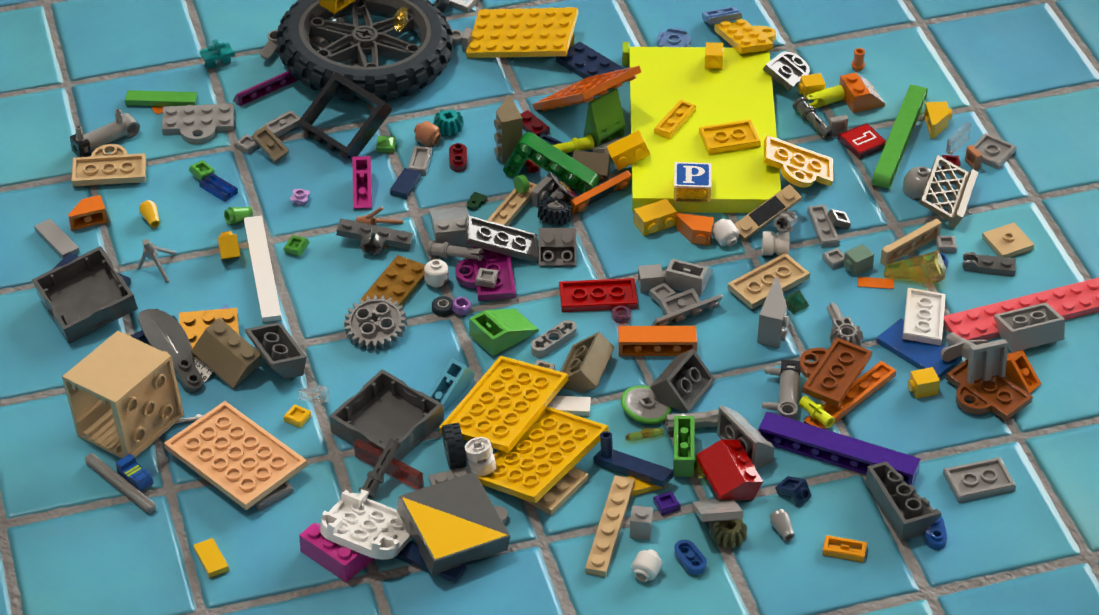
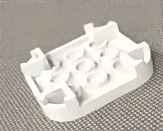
(365, 526)

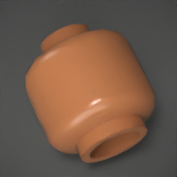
(427, 133)

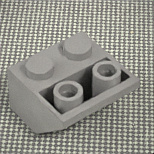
(557, 246)
(685, 276)

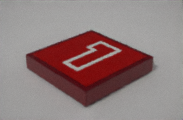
(862, 140)

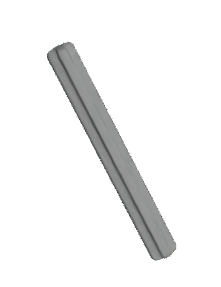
(120, 483)

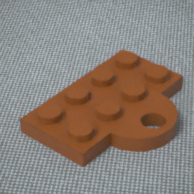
(833, 370)
(993, 395)

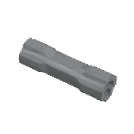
(702, 419)

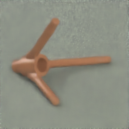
(370, 219)

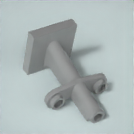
(983, 357)

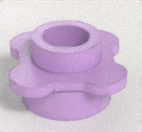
(300, 196)

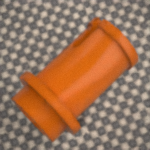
(858, 62)

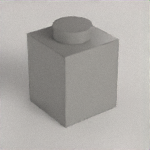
(650, 277)
(641, 522)

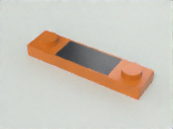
(618, 182)

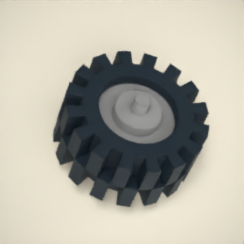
(554, 211)

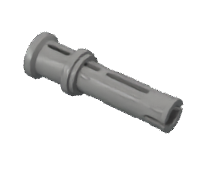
(446, 250)

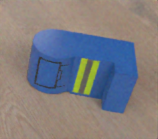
(134, 473)

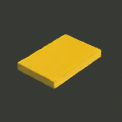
(729, 137)

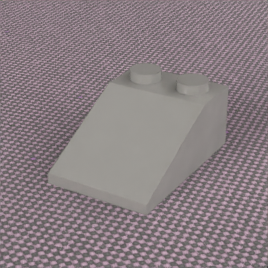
(449, 225)
(773, 317)

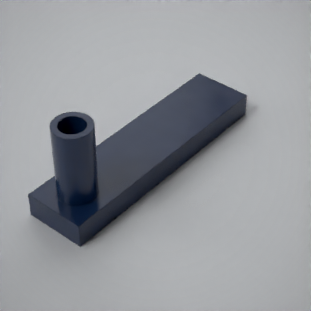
(629, 464)

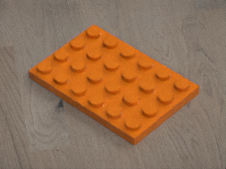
(587, 88)

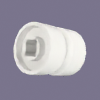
(775, 243)
(480, 456)

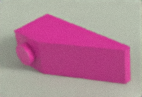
(362, 182)

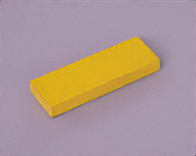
(675, 119)

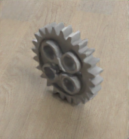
(370, 319)

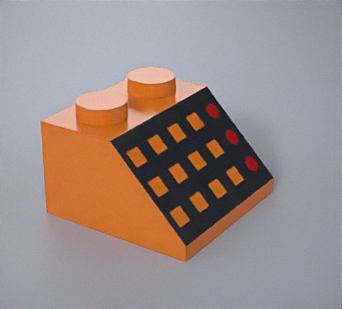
(860, 93)

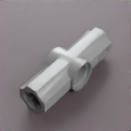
(785, 221)

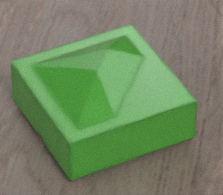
(385, 144)
(201, 170)
(296, 245)

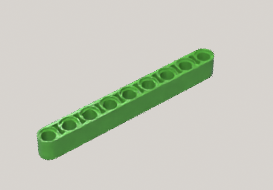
(899, 136)

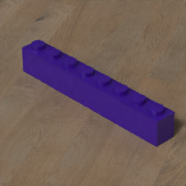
(834, 447)

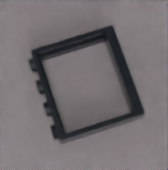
(367, 130)

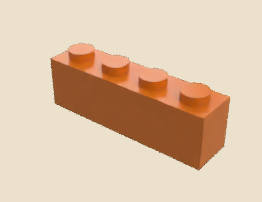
(656, 340)

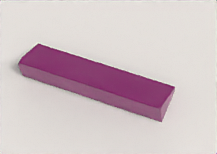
(264, 88)

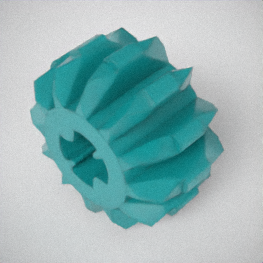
(449, 122)

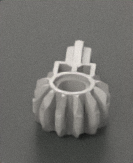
(843, 327)

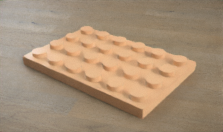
(235, 455)

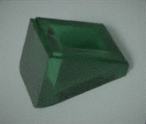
(796, 302)

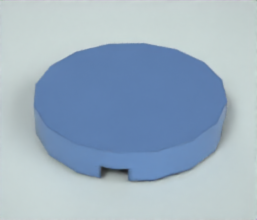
(673, 38)

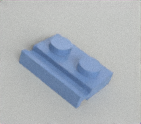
(719, 15)

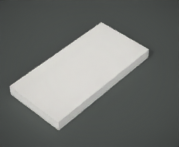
(924, 316)

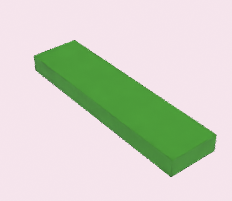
(160, 98)

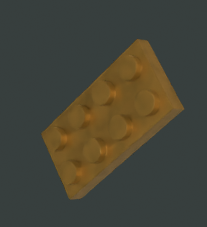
(397, 281)

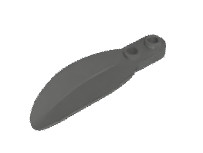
(168, 335)

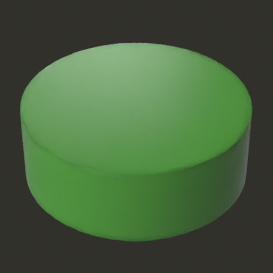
(521, 184)

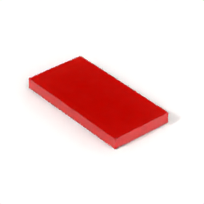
(597, 294)

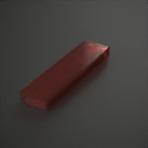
(396, 469)

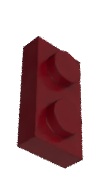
(533, 124)

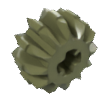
(729, 533)

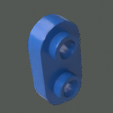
(936, 529)
(690, 557)

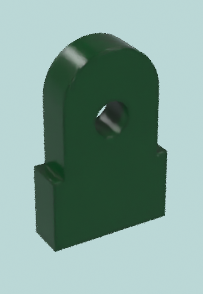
(476, 201)

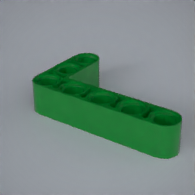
(550, 159)

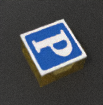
(692, 182)

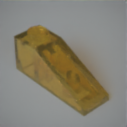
(920, 269)

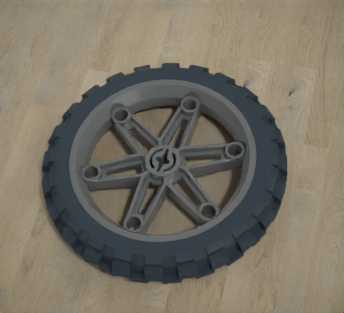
(417, 66)

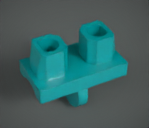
(217, 52)

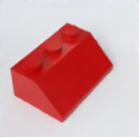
(729, 470)

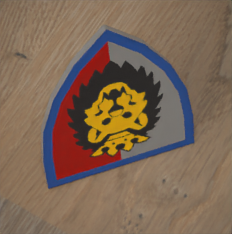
(562, 187)

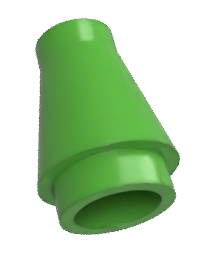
(237, 214)

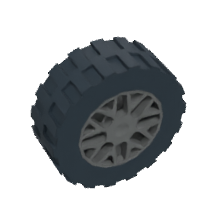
(454, 445)

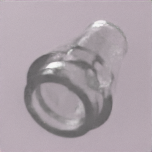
(315, 394)

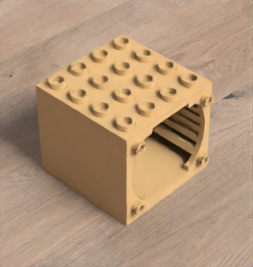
(123, 395)

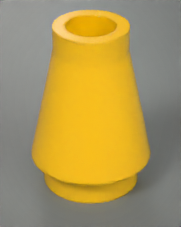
(150, 213)

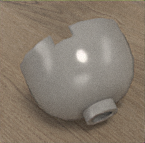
(915, 182)

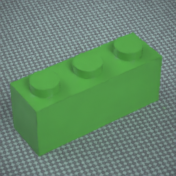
(683, 446)

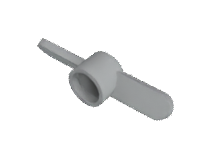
(271, 45)

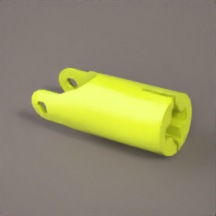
(826, 96)

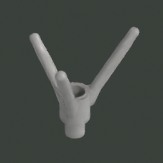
(150, 251)

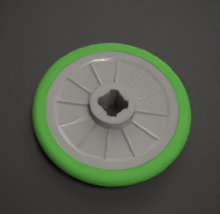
(643, 405)

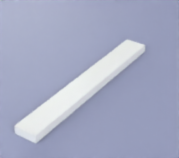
(262, 269)

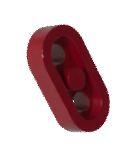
(458, 157)

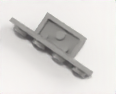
(683, 305)

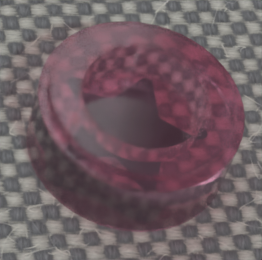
(621, 314)

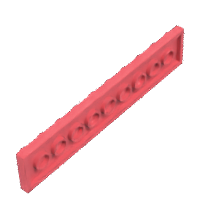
(1068, 301)

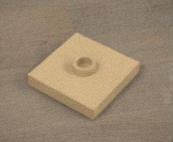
(1008, 240)

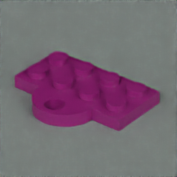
(492, 260)

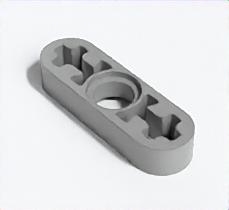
(543, 345)

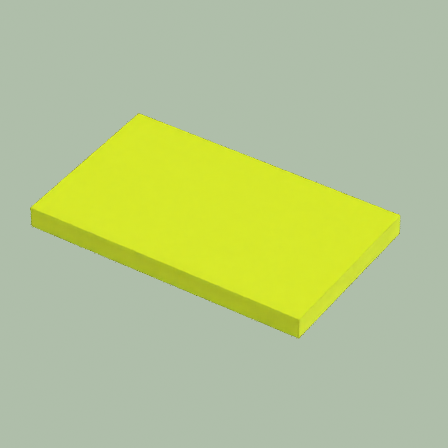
(721, 96)

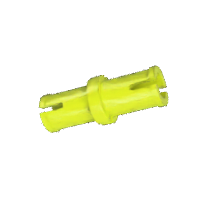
(816, 411)

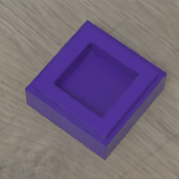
(666, 503)

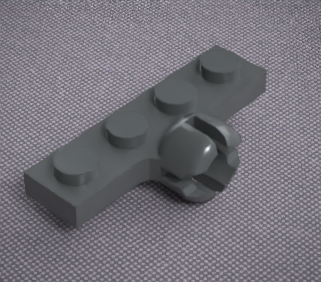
(374, 237)

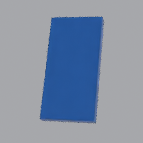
(916, 353)

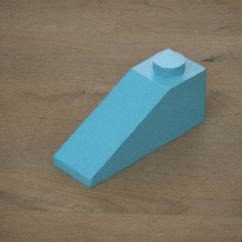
(451, 383)

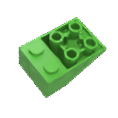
(605, 118)
(500, 329)

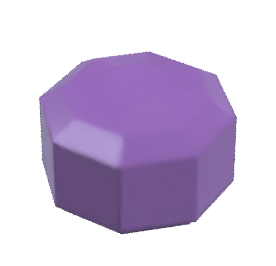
(461, 306)

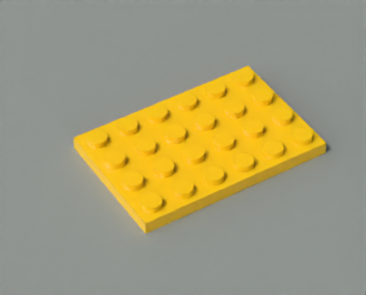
(522, 32)
(506, 402)
(543, 454)

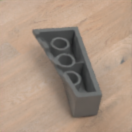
(899, 501)

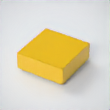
(297, 416)

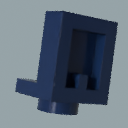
(794, 488)

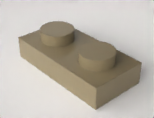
(270, 144)

